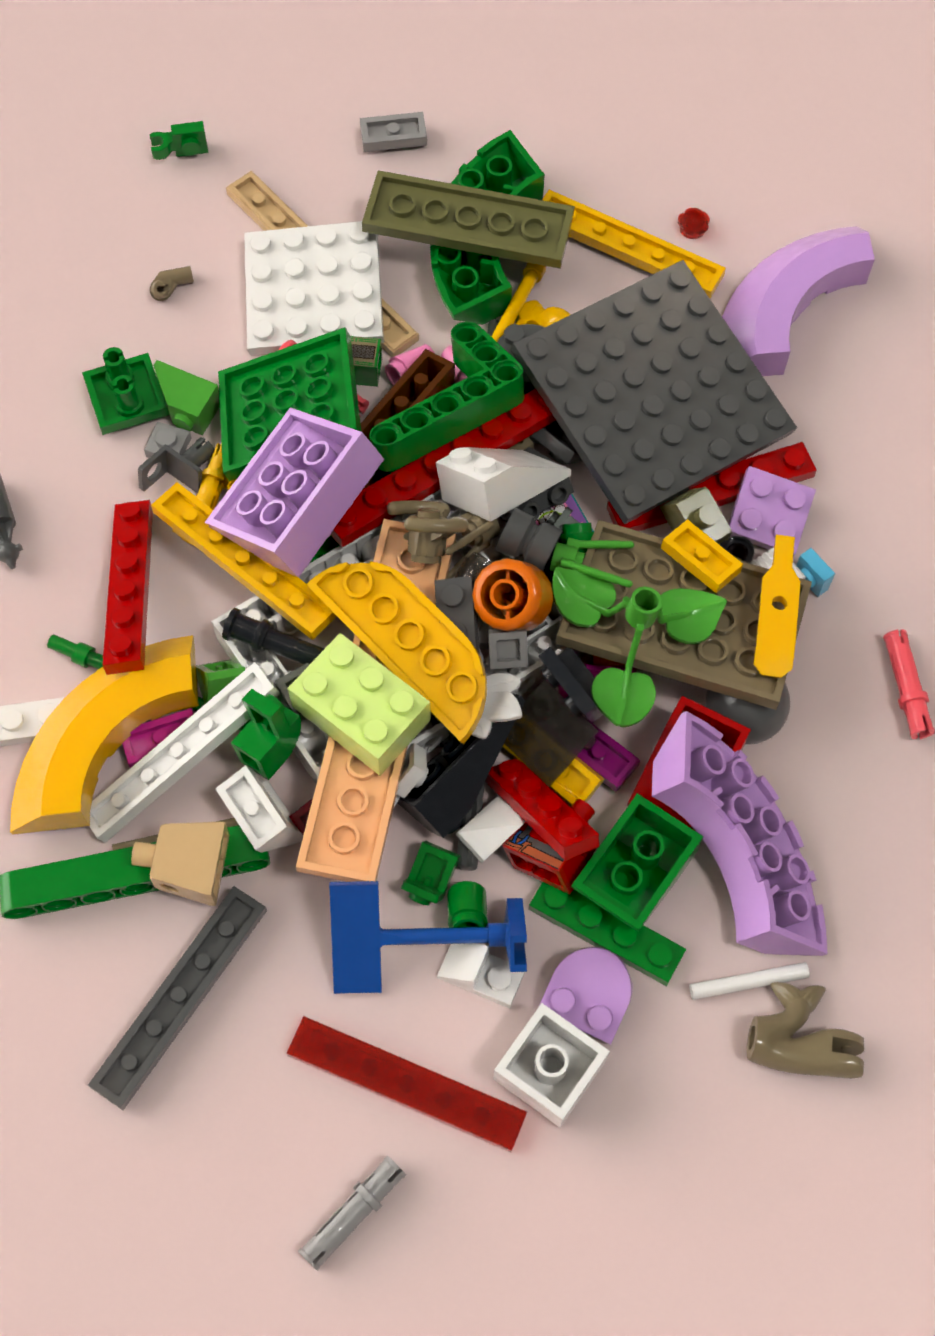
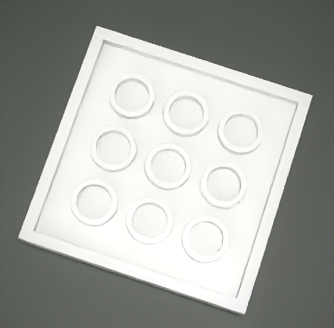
(311, 284)

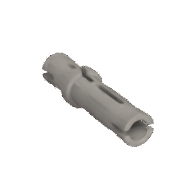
(352, 1212)

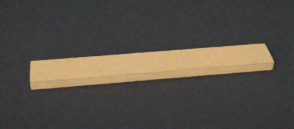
(272, 214)

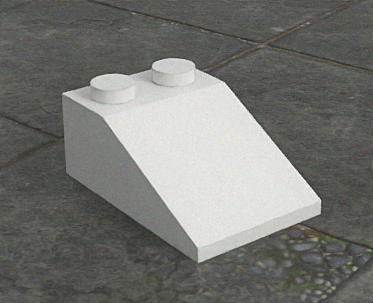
(495, 480)

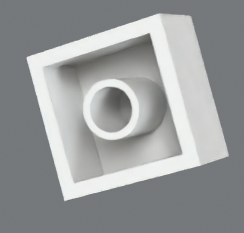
(550, 1065)

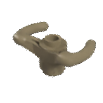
(427, 528)

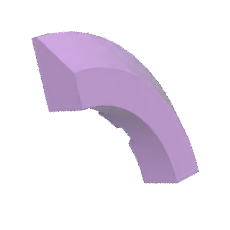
(785, 286)
(745, 835)

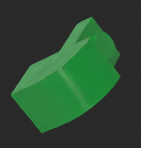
(268, 736)

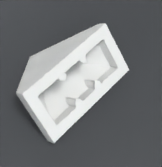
(490, 828)

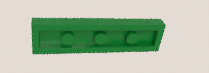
(641, 950)

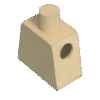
(186, 859)

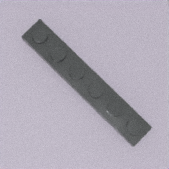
(177, 998)

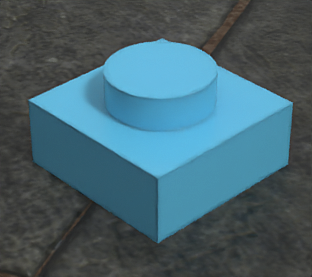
(816, 571)

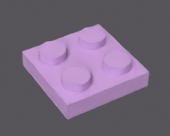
(770, 507)

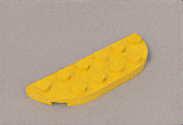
(409, 639)

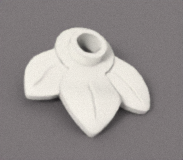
(500, 703)

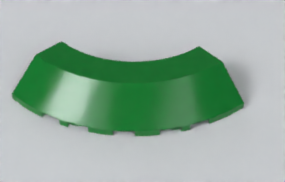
(472, 282)

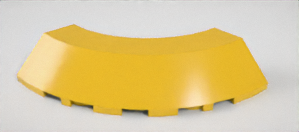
(89, 727)

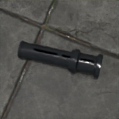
(263, 636)

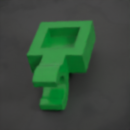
(184, 138)

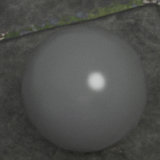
(761, 720)

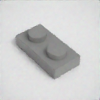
(393, 131)

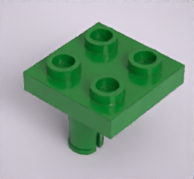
(124, 391)

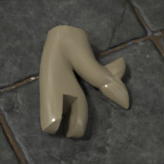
(819, 1053)

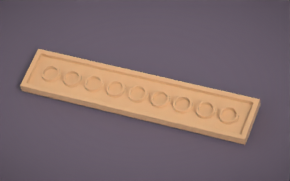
(350, 800)

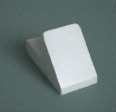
(480, 973)

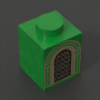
(367, 360)

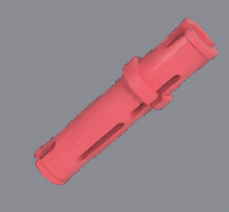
(912, 697)

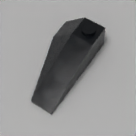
(455, 779)

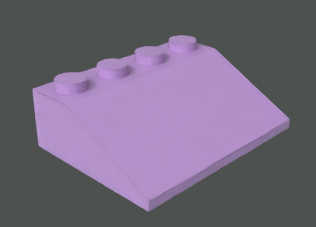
(296, 490)

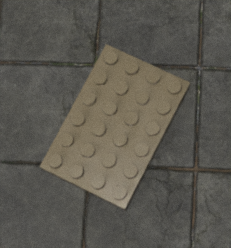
(718, 663)

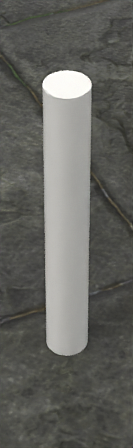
(749, 980)

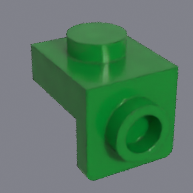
(430, 874)

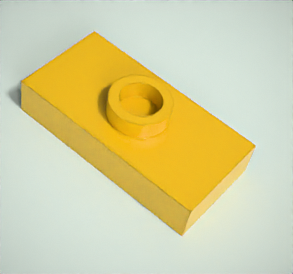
(701, 556)

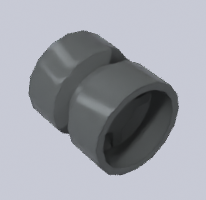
(527, 539)

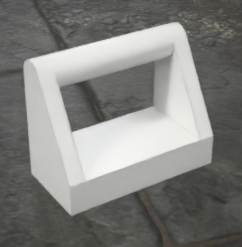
(258, 810)

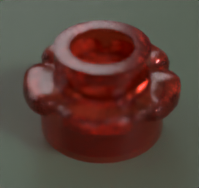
(693, 223)

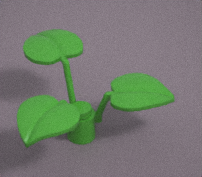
(688, 617)

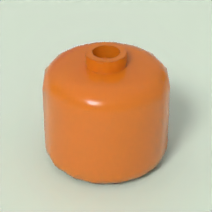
(512, 595)

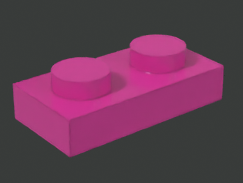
(150, 734)

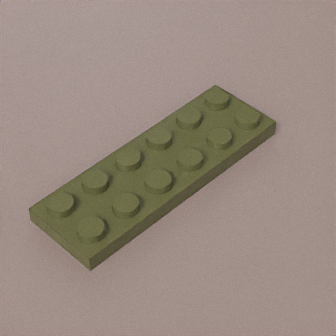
(468, 219)

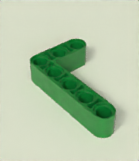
(491, 388)

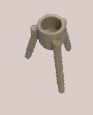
(478, 533)

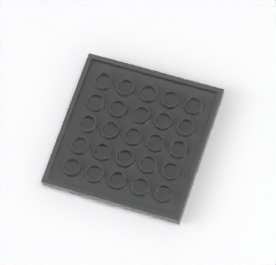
(653, 390)

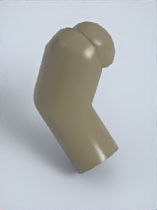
(168, 280)

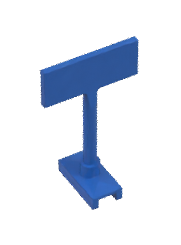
(359, 937)

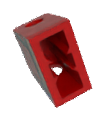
(536, 858)

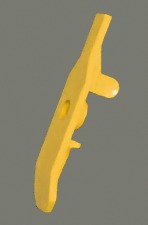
(778, 627)

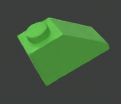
(189, 398)

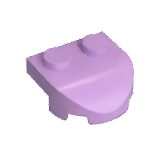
(591, 991)

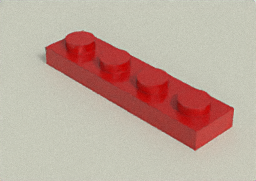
(542, 809)

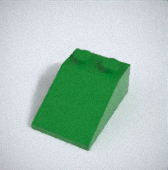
(638, 862)

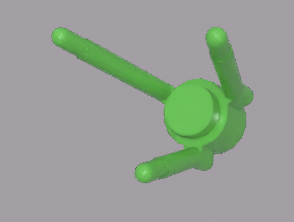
(569, 557)

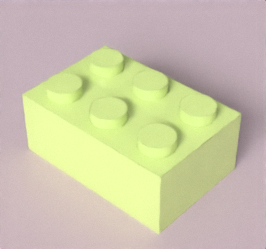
(360, 703)

